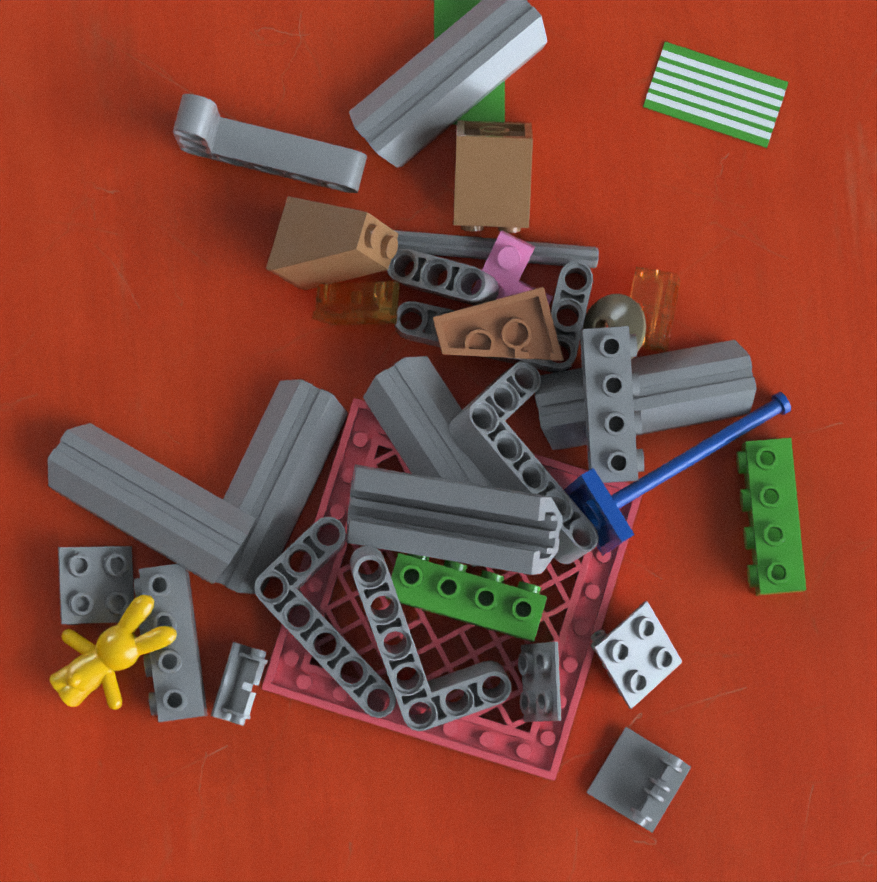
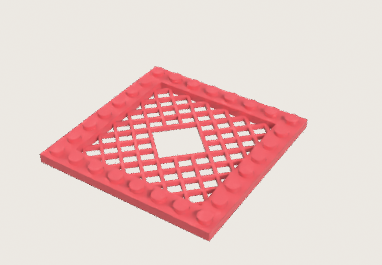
(531, 751)

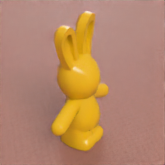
(114, 651)

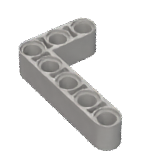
(206, 134)
(563, 299)
(509, 463)
(317, 624)
(405, 655)

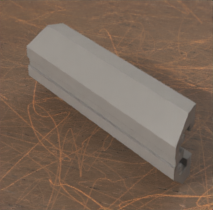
(449, 78)
(675, 392)
(416, 416)
(280, 475)
(147, 501)
(452, 520)

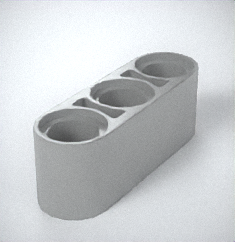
(458, 282)

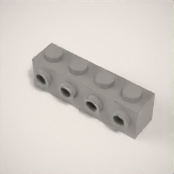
(610, 403)
(177, 666)

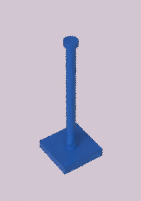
(603, 509)

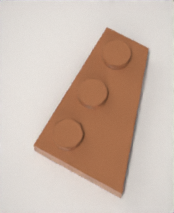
(501, 328)

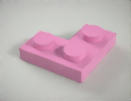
(507, 264)

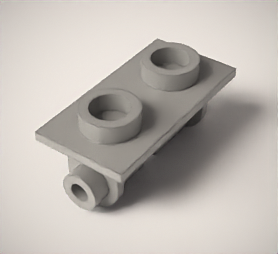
(234, 694)

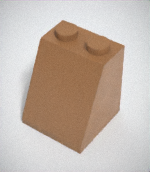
(493, 175)
(329, 244)

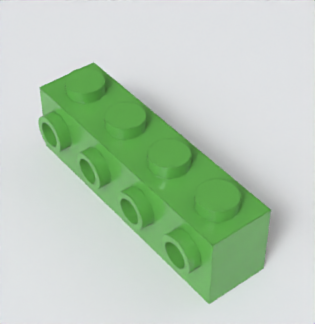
(772, 516)
(468, 597)

